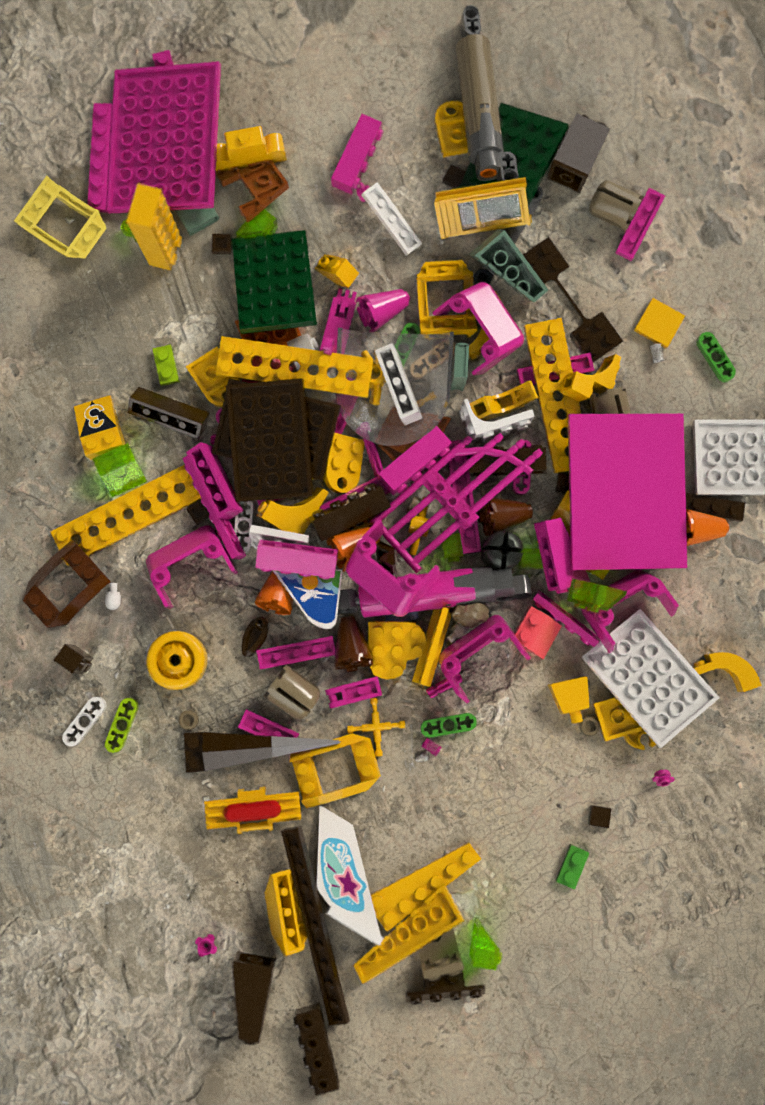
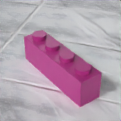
(356, 154)
(414, 461)
(214, 481)
(296, 558)

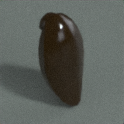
(254, 636)

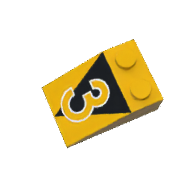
(98, 427)

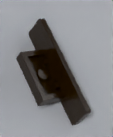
(445, 987)

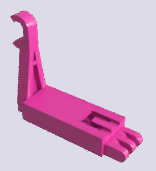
(337, 320)

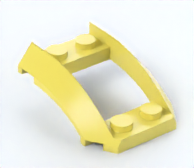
(40, 203)

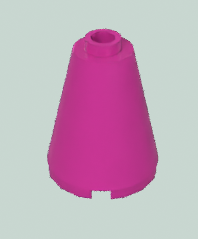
(381, 307)

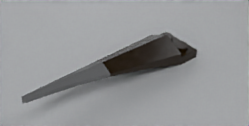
(219, 750)

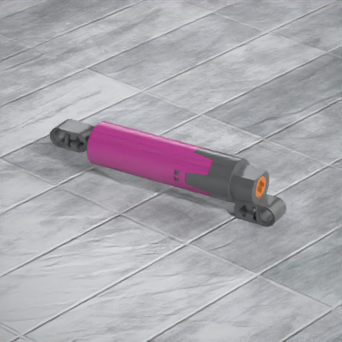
(450, 590)

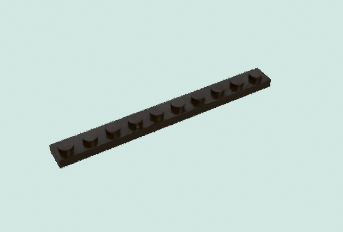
(713, 506)
(315, 926)

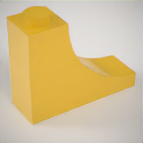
(292, 517)

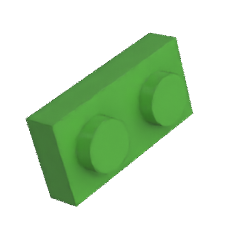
(572, 866)

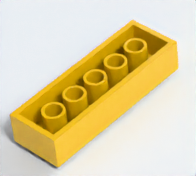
(154, 227)

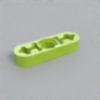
(121, 740)

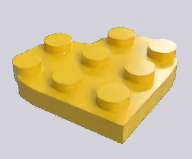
(393, 645)

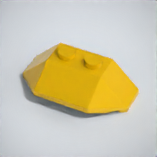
(285, 913)

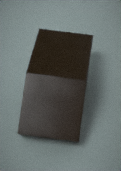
(386, 557)

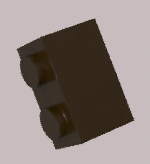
(73, 659)

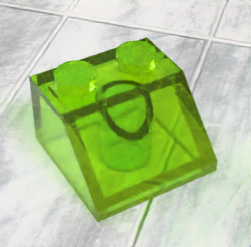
(120, 470)
(593, 595)
(483, 949)

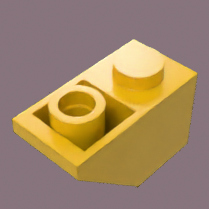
(337, 270)

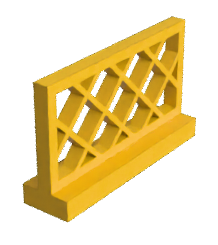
(435, 638)

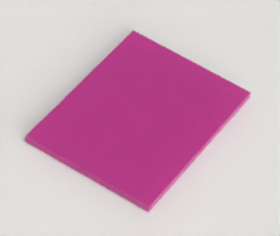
(164, 134)
(627, 491)

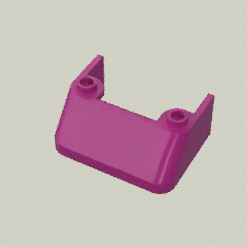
(494, 319)
(202, 539)
(632, 583)
(393, 594)
(493, 629)

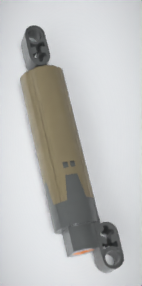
(481, 102)

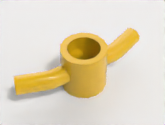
(377, 383)
(415, 523)

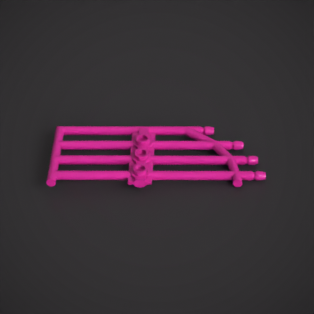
(449, 498)

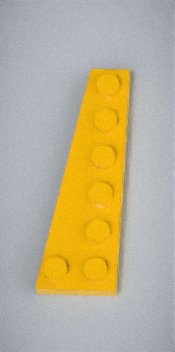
(410, 892)
(422, 927)

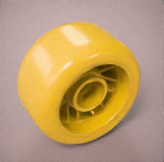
(192, 663)

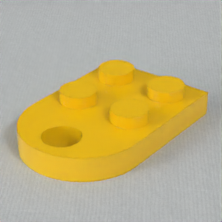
(451, 129)
(204, 373)
(344, 463)

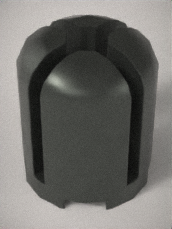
(509, 543)

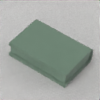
(197, 219)
(460, 366)

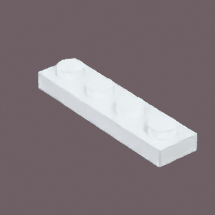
(391, 219)

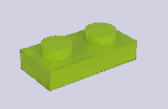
(166, 365)

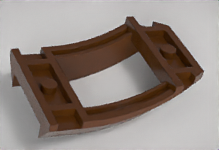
(84, 567)

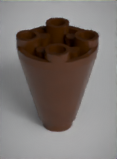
(503, 514)
(351, 646)

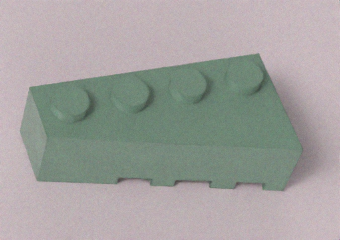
(506, 261)

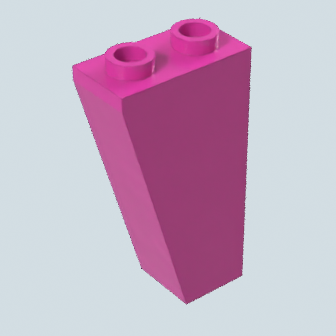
(556, 555)

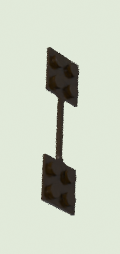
(595, 334)

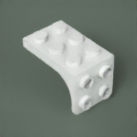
(486, 430)

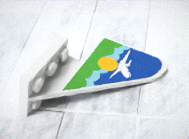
(313, 595)

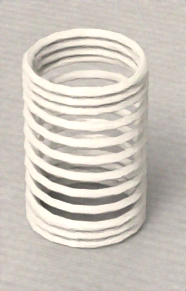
(656, 347)

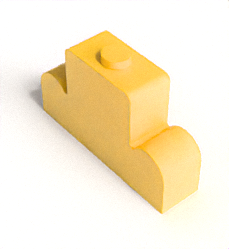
(249, 147)

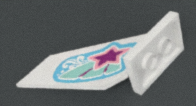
(343, 878)

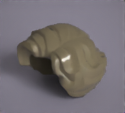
(471, 614)

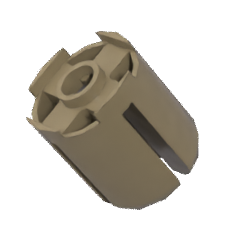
(615, 204)
(610, 402)
(293, 693)

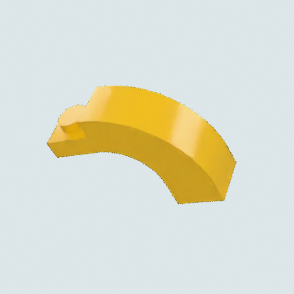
(498, 405)
(738, 668)

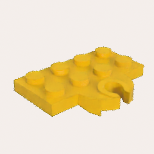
(617, 722)

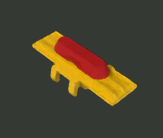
(250, 807)

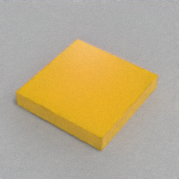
(659, 323)

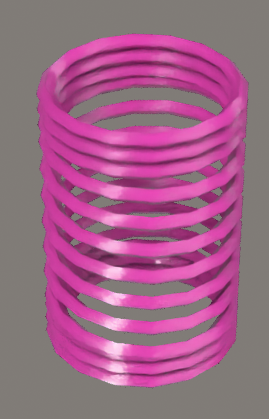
(425, 743)

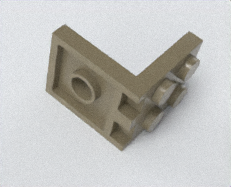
(441, 957)

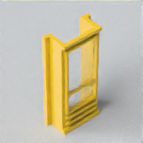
(482, 208)

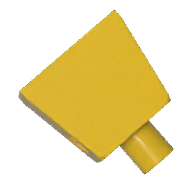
(571, 697)

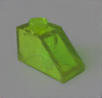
(260, 225)

